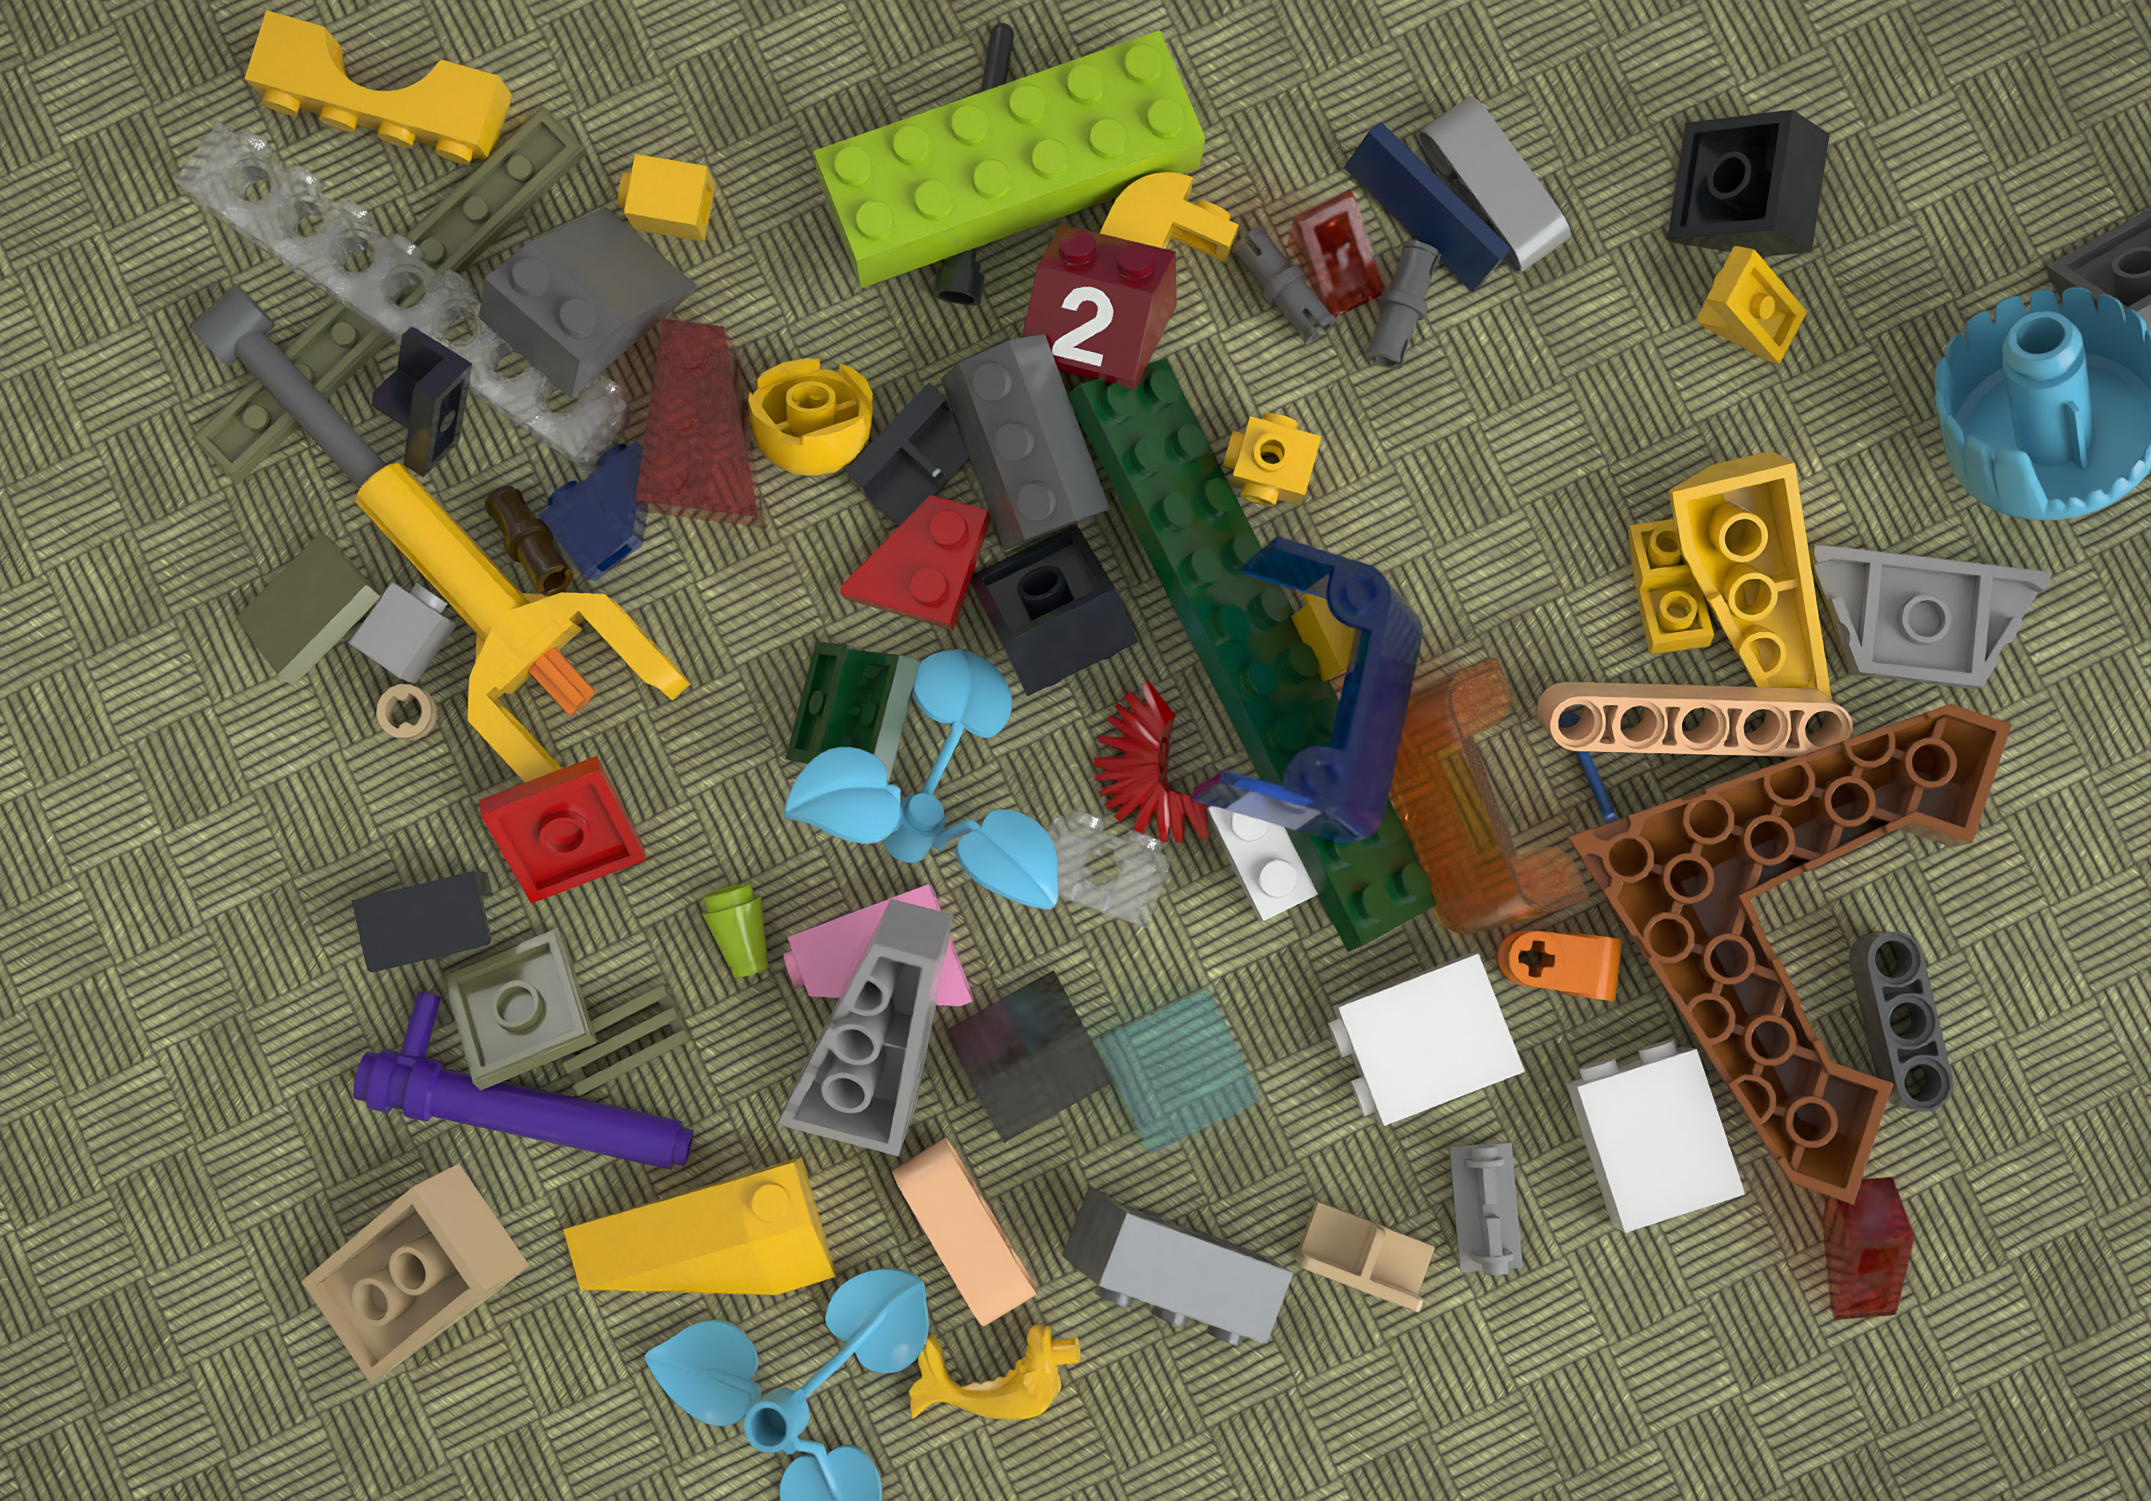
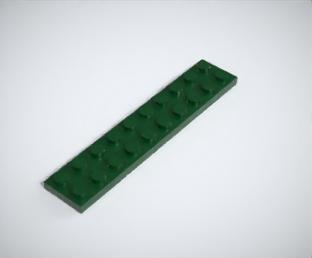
(1241, 630)

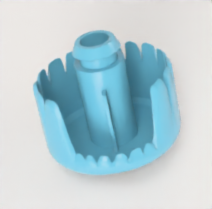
(2048, 405)

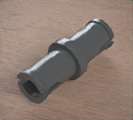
(1283, 284)
(1403, 304)

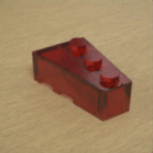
(697, 431)

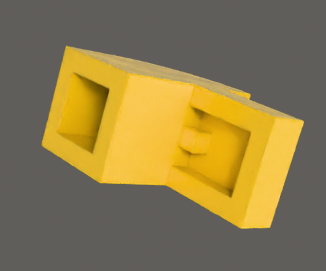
(1159, 209)

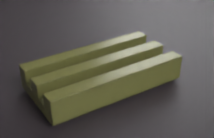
(574, 1063)

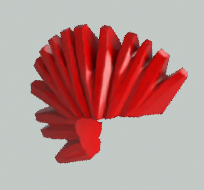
(1144, 769)

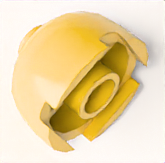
(811, 416)

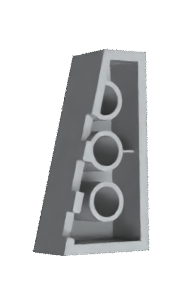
(874, 1046)

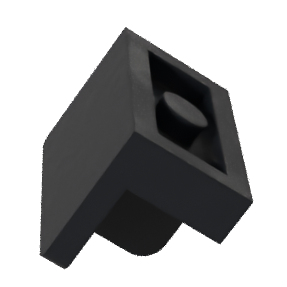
(426, 398)
(911, 457)
(423, 921)

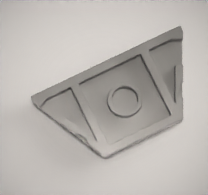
(1921, 613)

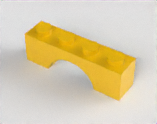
(449, 108)

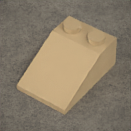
(414, 1271)

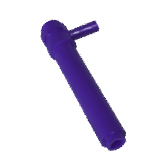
(429, 1090)

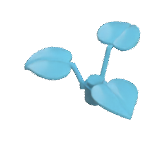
(849, 797)
(712, 1362)

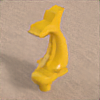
(1019, 1395)

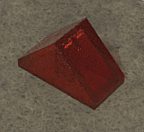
(1336, 254)

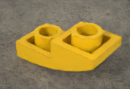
(1666, 590)

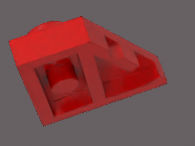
(924, 563)

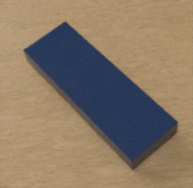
(1426, 207)

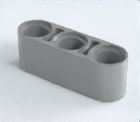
(1494, 182)

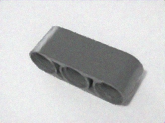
(1923, 1041)

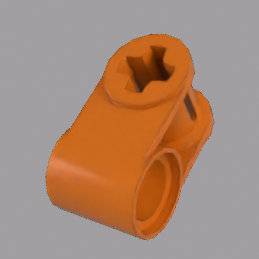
(1569, 963)

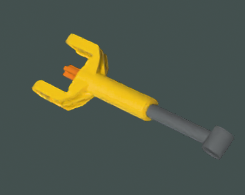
(514, 630)

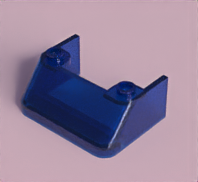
(1346, 786)

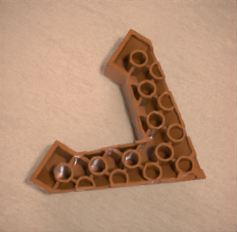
(1685, 891)

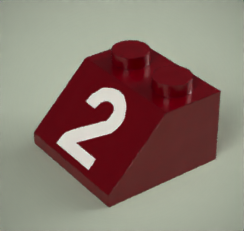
(1102, 303)

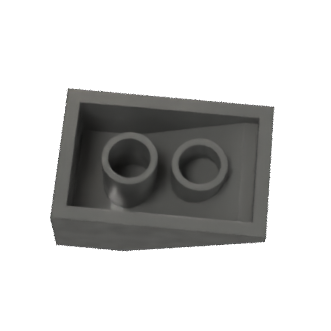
(581, 297)

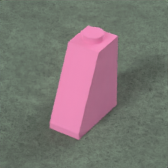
(829, 952)

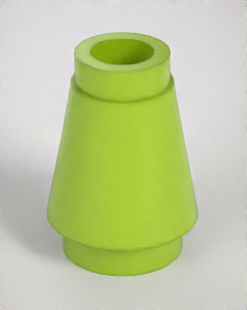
(738, 927)

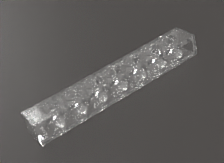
(218, 183)

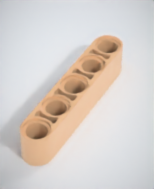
(1667, 705)

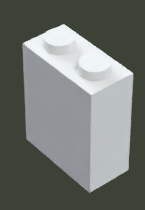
(1425, 1040)
(1654, 1136)

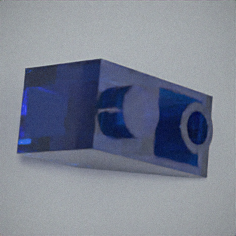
(599, 517)

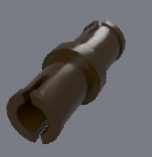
(528, 540)

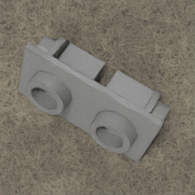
(1485, 1208)

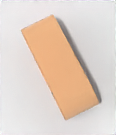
(964, 1232)

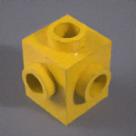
(1290, 447)

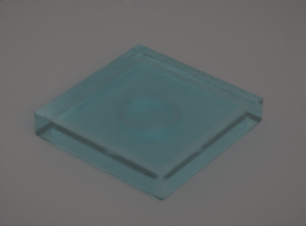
(1179, 1070)

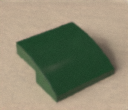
(852, 702)

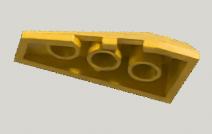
(1751, 559)
(721, 1238)

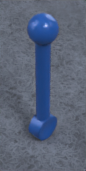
(1608, 812)

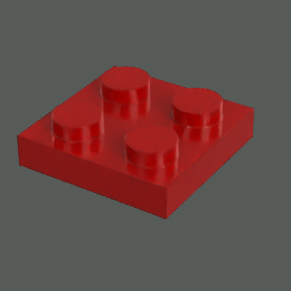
(562, 829)

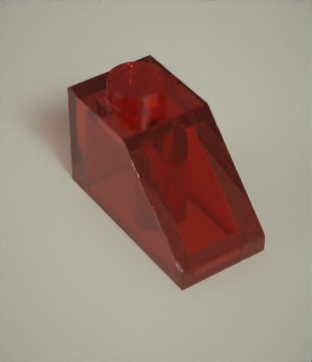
(1867, 1250)

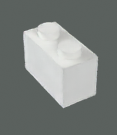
(1262, 862)

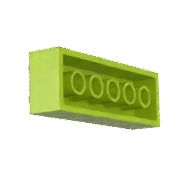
(1008, 158)

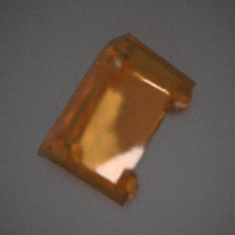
(1456, 817)

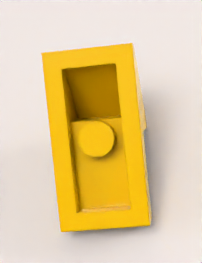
(1752, 306)

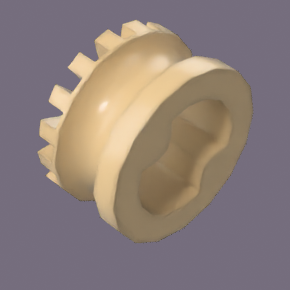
(406, 693)

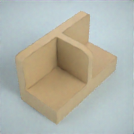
(1365, 1255)

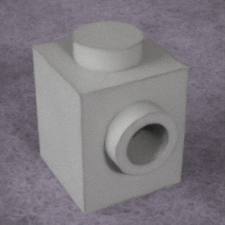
(405, 630)

